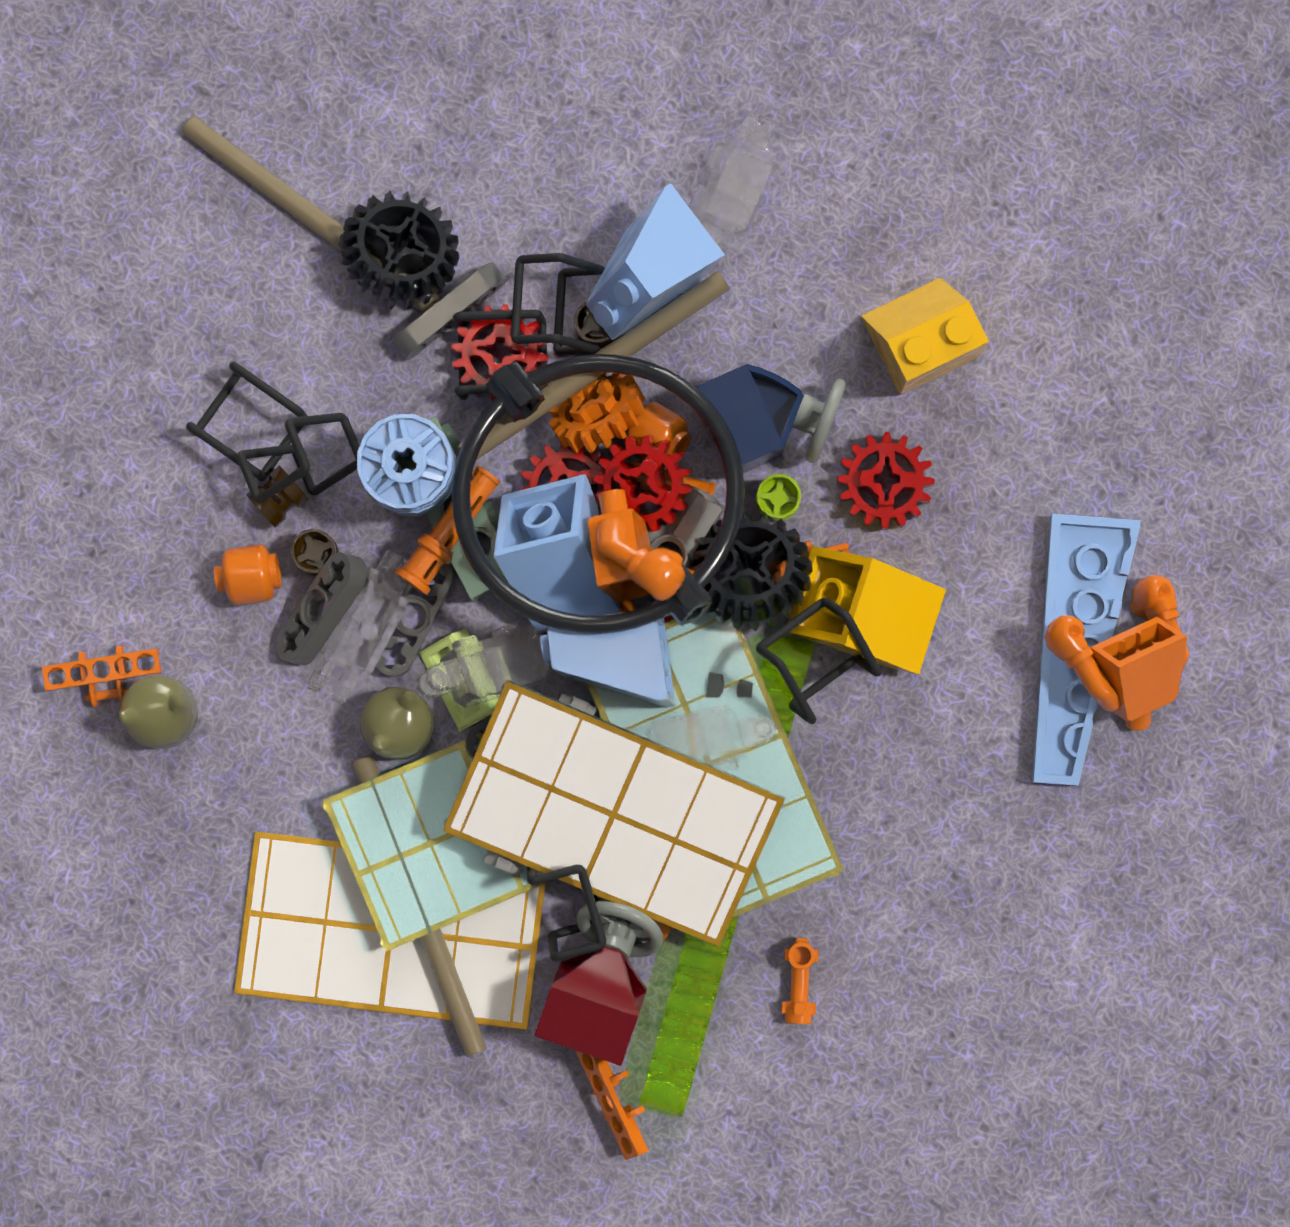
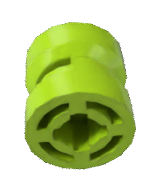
(782, 493)

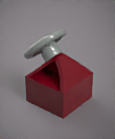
(599, 992)

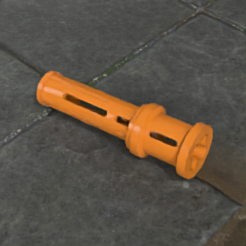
(436, 547)

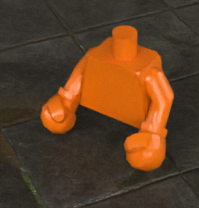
(623, 554)
(1135, 668)

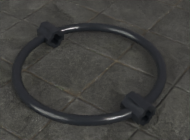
(519, 398)

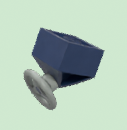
(763, 410)

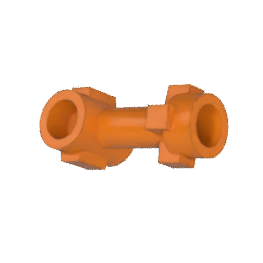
(801, 957)

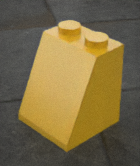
(925, 334)
(887, 604)

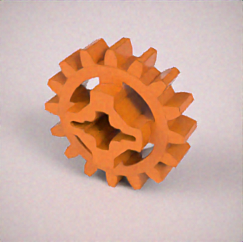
(598, 412)

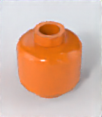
(663, 425)
(248, 574)

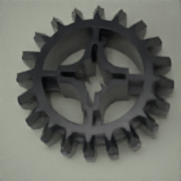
(371, 230)
(745, 593)

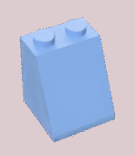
(653, 264)
(548, 549)
(622, 662)

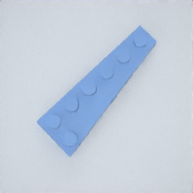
(1086, 580)

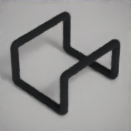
(582, 268)
(461, 318)
(238, 372)
(300, 458)
(798, 703)
(591, 900)

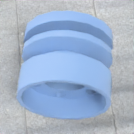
(411, 491)

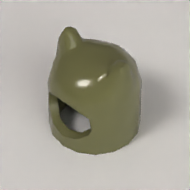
(158, 712)
(397, 723)

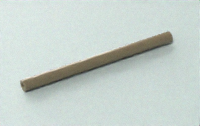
(274, 188)
(625, 345)
(440, 959)

